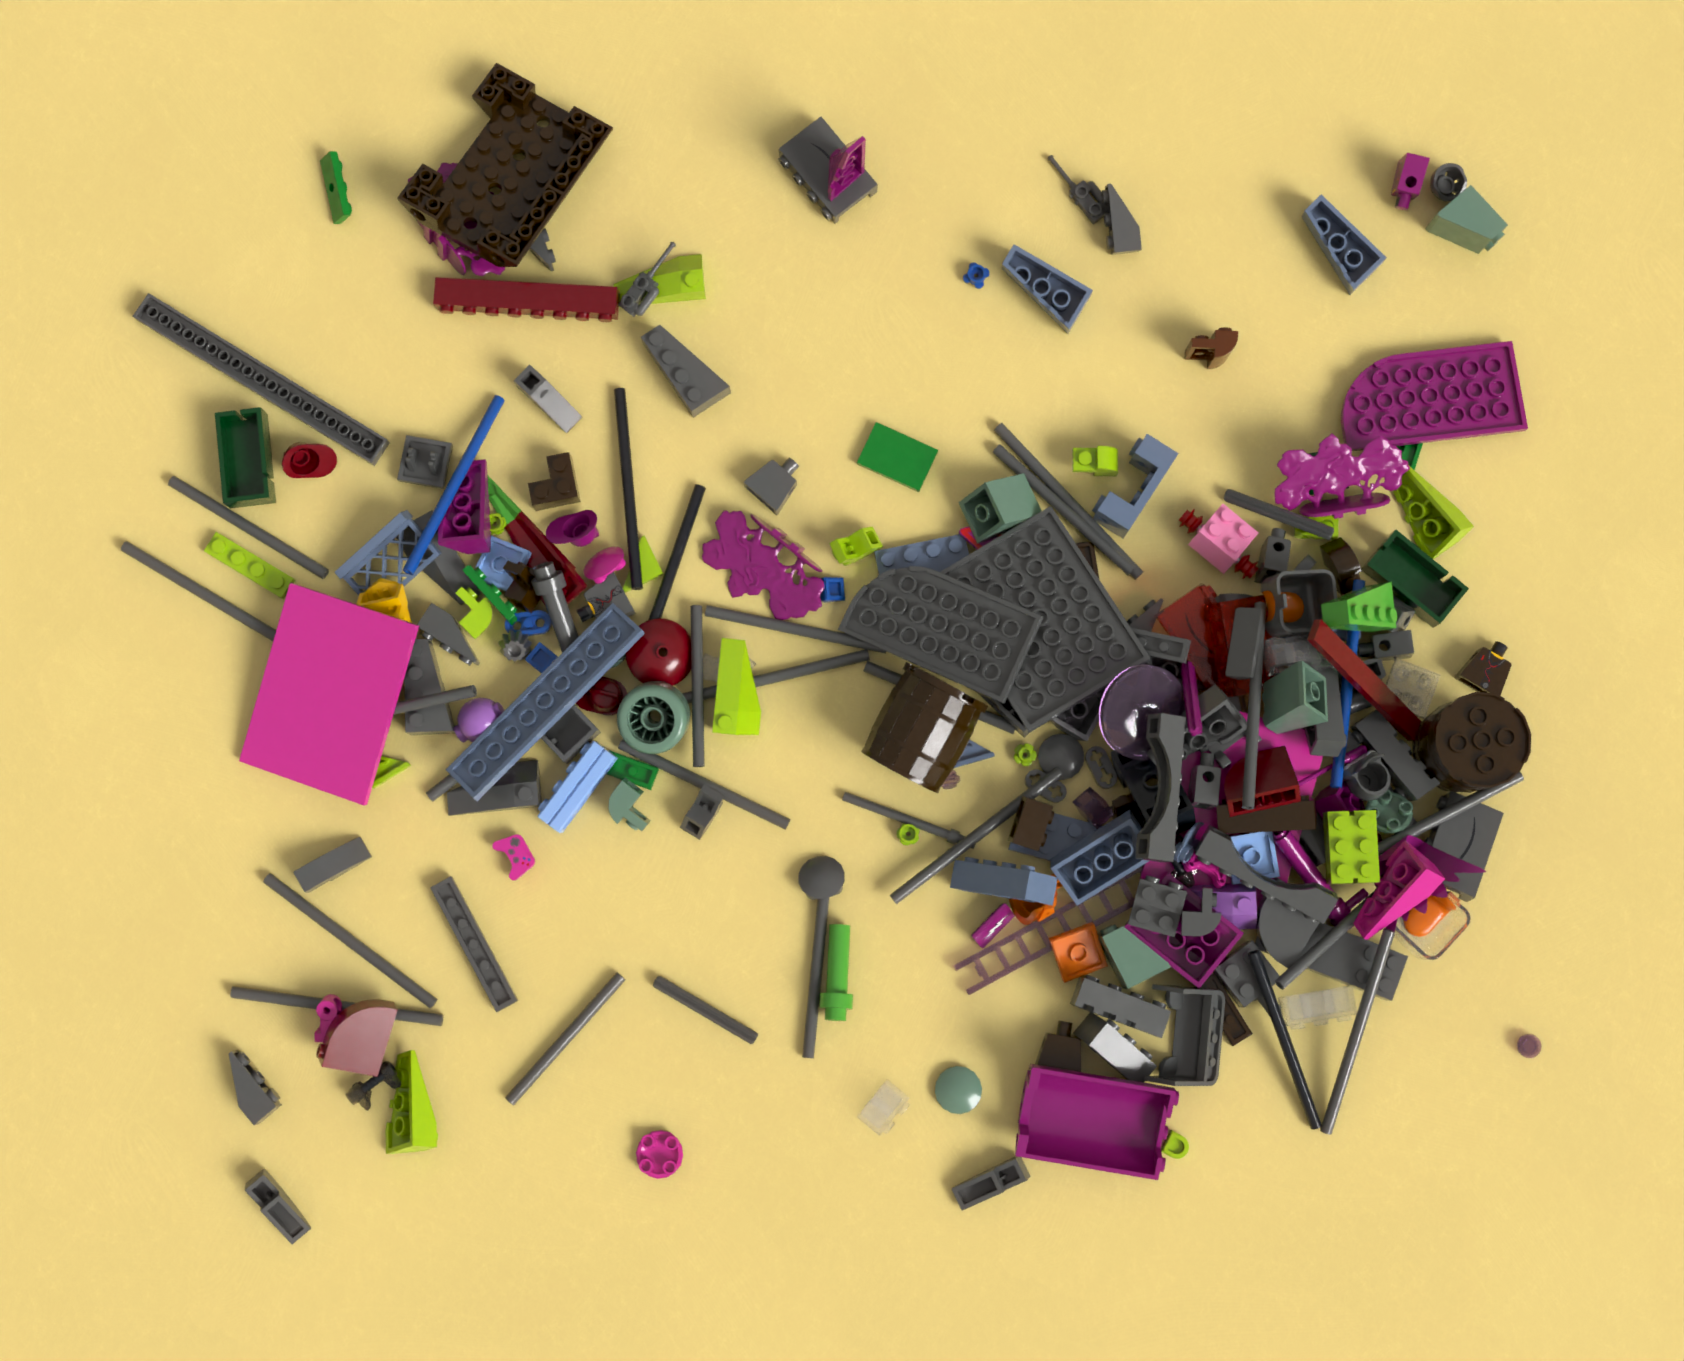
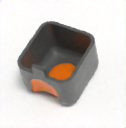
(1296, 600)

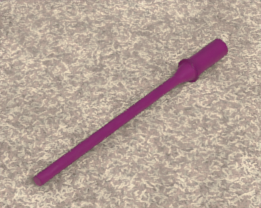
(1351, 755)

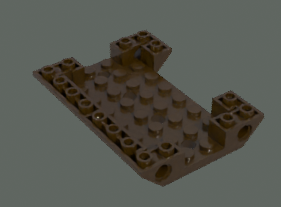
(529, 187)

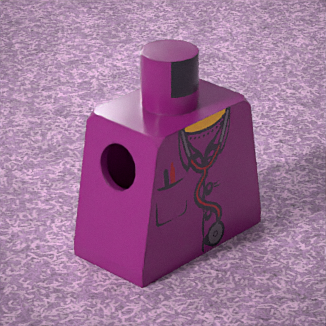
(1409, 171)

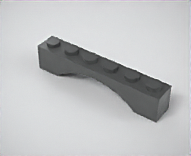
(1166, 739)
(1309, 898)

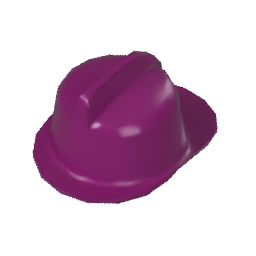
(574, 528)

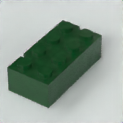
(245, 458)
(1415, 578)

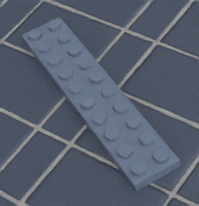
(545, 701)

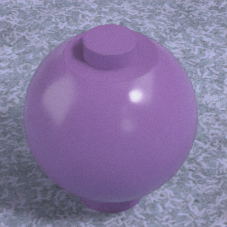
(476, 717)

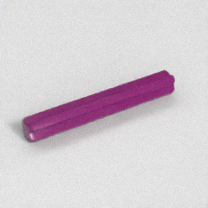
(1191, 699)

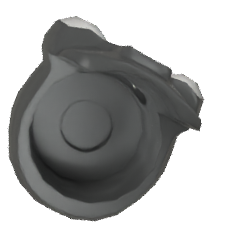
(1367, 776)

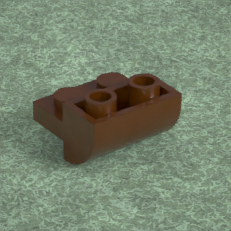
(1215, 349)

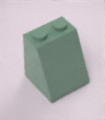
(1469, 222)
(999, 506)
(1295, 699)
(1130, 957)

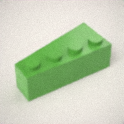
(1363, 610)

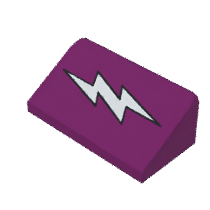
(992, 925)

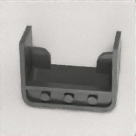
(1196, 1037)

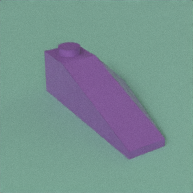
(1235, 903)

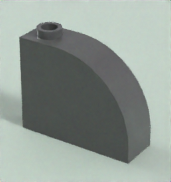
(1282, 930)

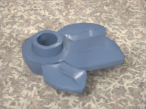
(1186, 848)

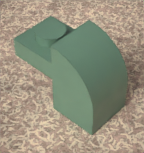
(622, 803)

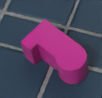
(327, 1010)

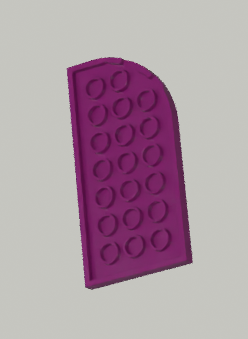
(1435, 397)

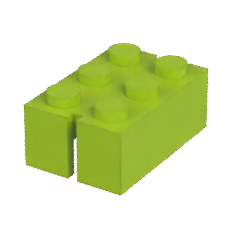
(1351, 847)

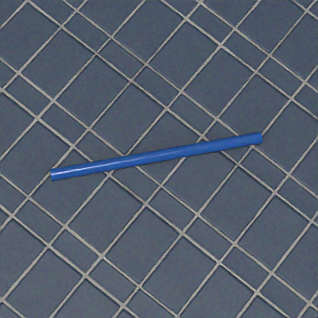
(453, 485)
(1346, 700)

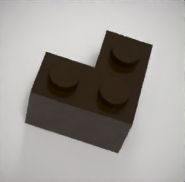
(558, 490)

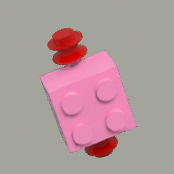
(1222, 539)

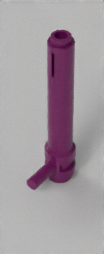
(1309, 873)

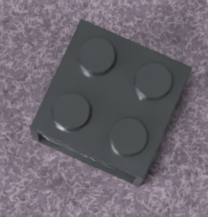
(570, 734)

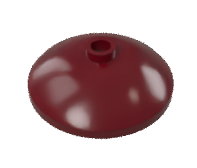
(644, 656)

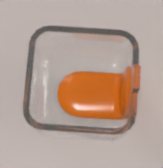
(1432, 933)

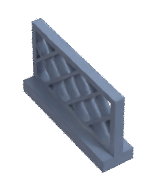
(379, 543)

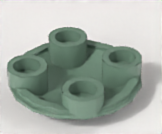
(1392, 812)
(958, 1090)

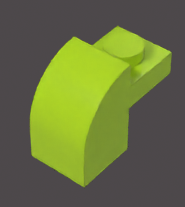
(1099, 460)
(855, 546)
(479, 617)

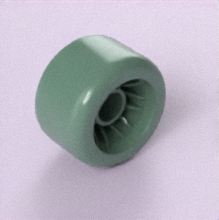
(644, 733)

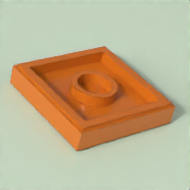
(1078, 952)

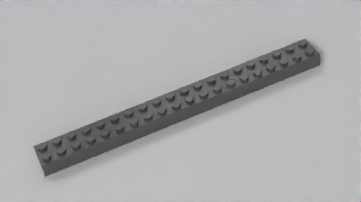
(261, 379)

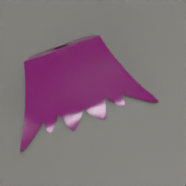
(1444, 862)

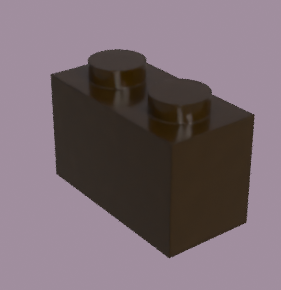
(1031, 823)

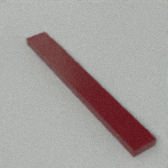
(1364, 680)

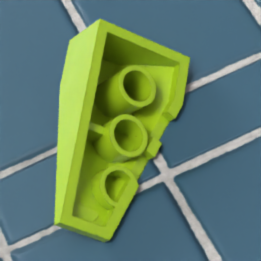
(677, 279)
(1432, 516)
(736, 700)
(412, 1120)

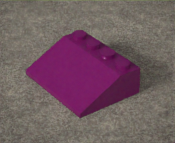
(1191, 955)

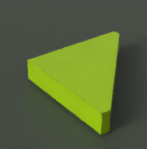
(649, 565)
(387, 769)

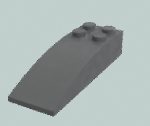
(1351, 961)

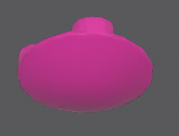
(604, 563)
(659, 1154)

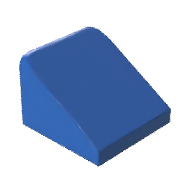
(833, 590)

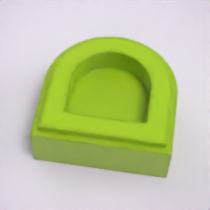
(1175, 1145)

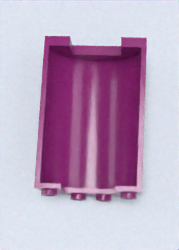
(1094, 1121)

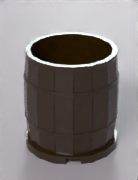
(923, 728)
(1473, 742)

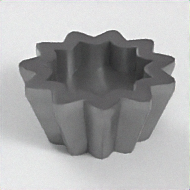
(515, 645)

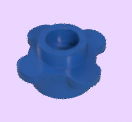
(973, 269)

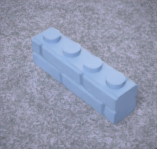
(577, 786)

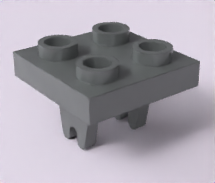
(425, 462)

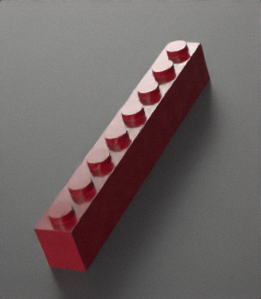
(526, 299)

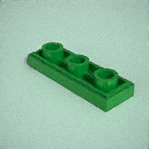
(335, 187)
(491, 593)

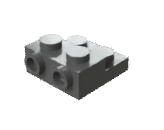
(1157, 906)

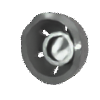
(1444, 186)

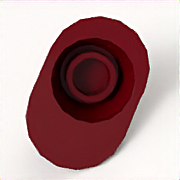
(308, 460)
(603, 697)

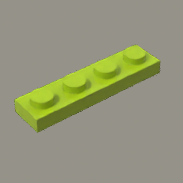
(249, 565)

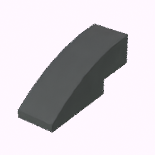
(332, 865)
(991, 1182)
(277, 1206)

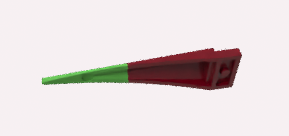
(530, 537)

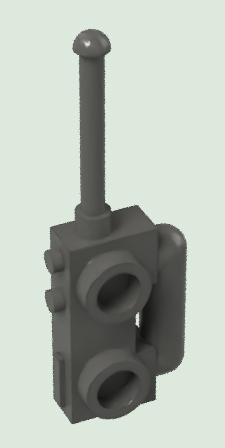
(1081, 196)
(640, 287)

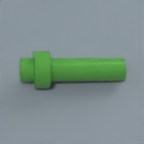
(836, 999)

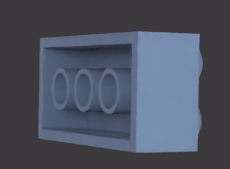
(1099, 858)

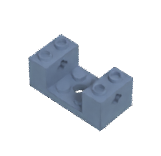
(1152, 459)

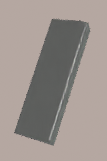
(1244, 643)

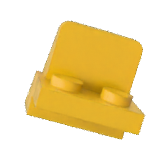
(386, 597)

